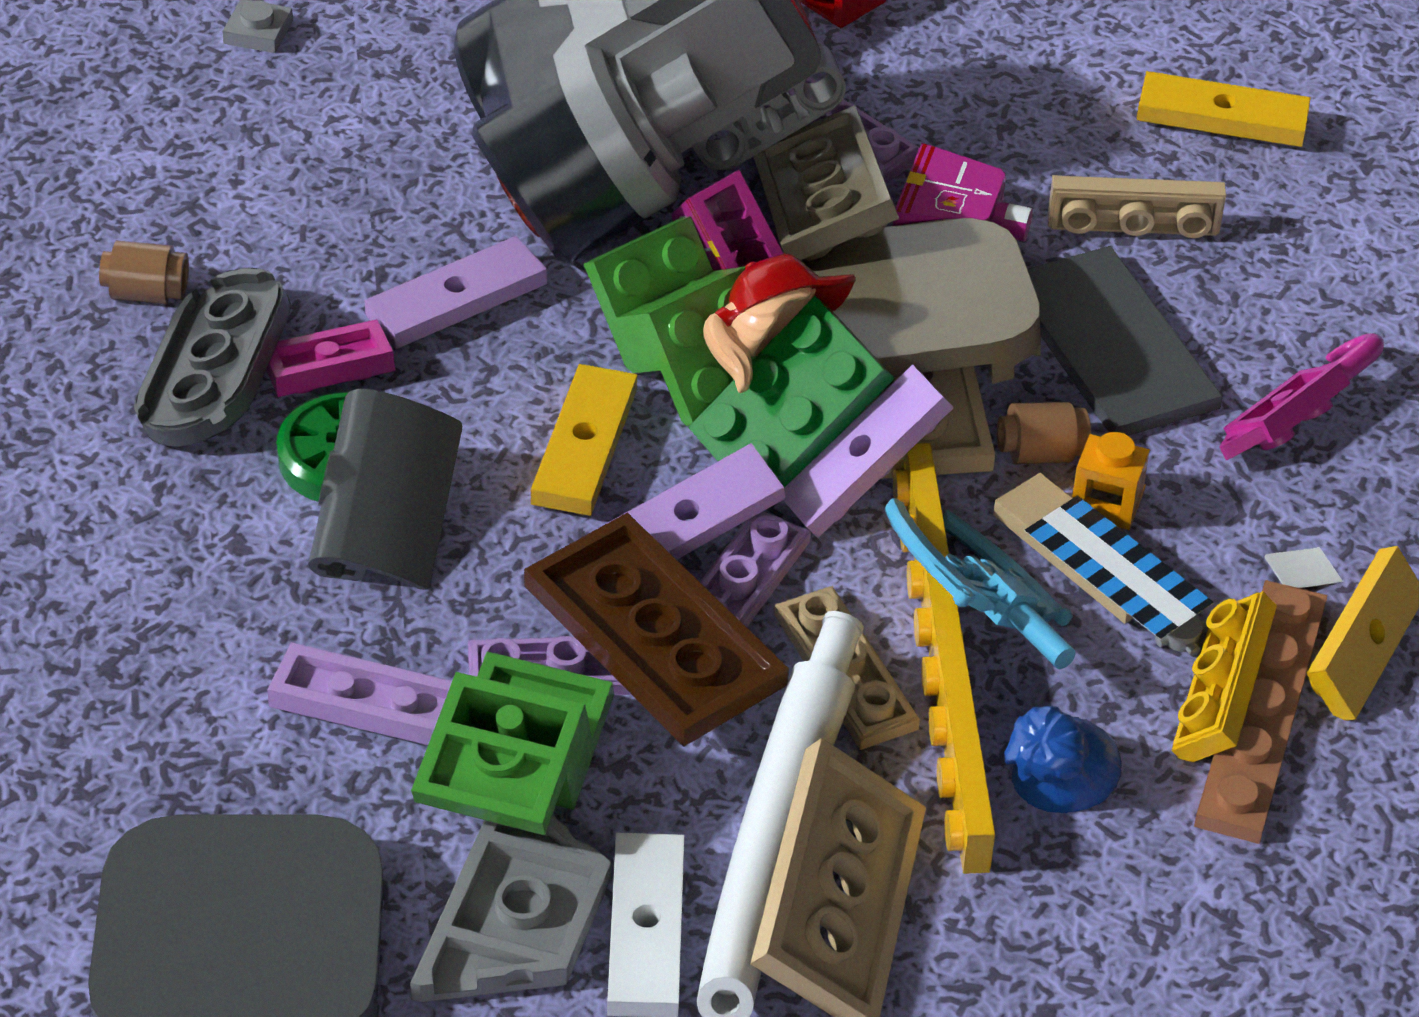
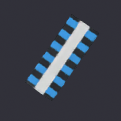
(1119, 567)

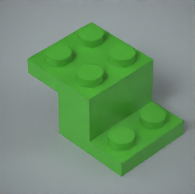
(656, 306)
(513, 742)

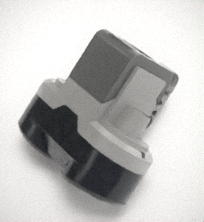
(604, 96)

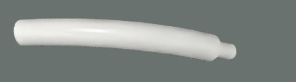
(809, 710)

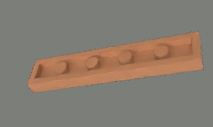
(1246, 776)

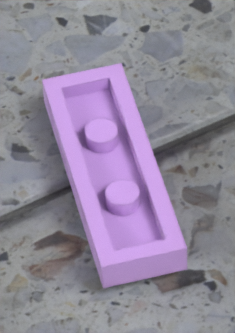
(358, 693)

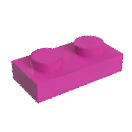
(330, 358)

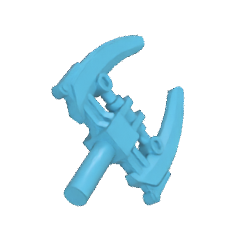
(989, 584)

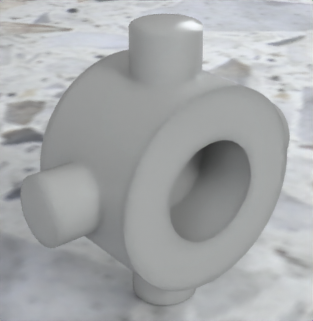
(1186, 637)

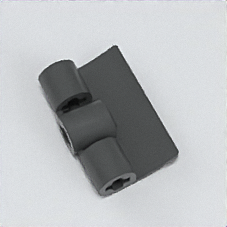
(385, 489)

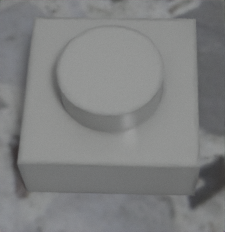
(257, 25)

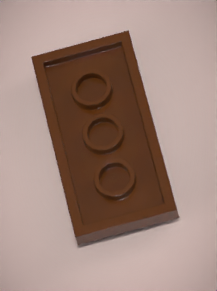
(656, 628)

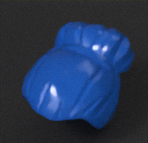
(1062, 761)

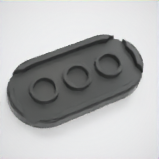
(213, 358)

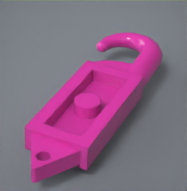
(1300, 398)

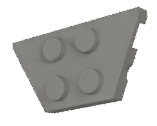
(514, 914)

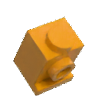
(1116, 467)

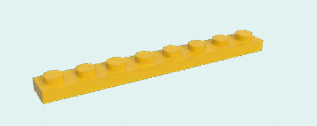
(946, 674)

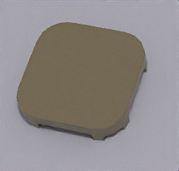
(939, 296)

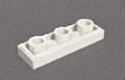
(646, 893)

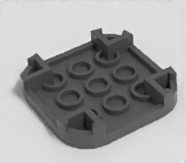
(239, 919)

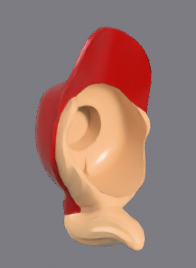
(761, 305)

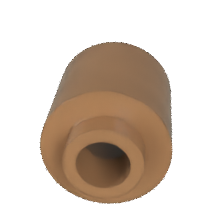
(144, 272)
(1043, 432)

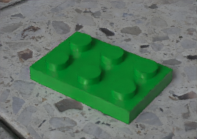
(800, 394)

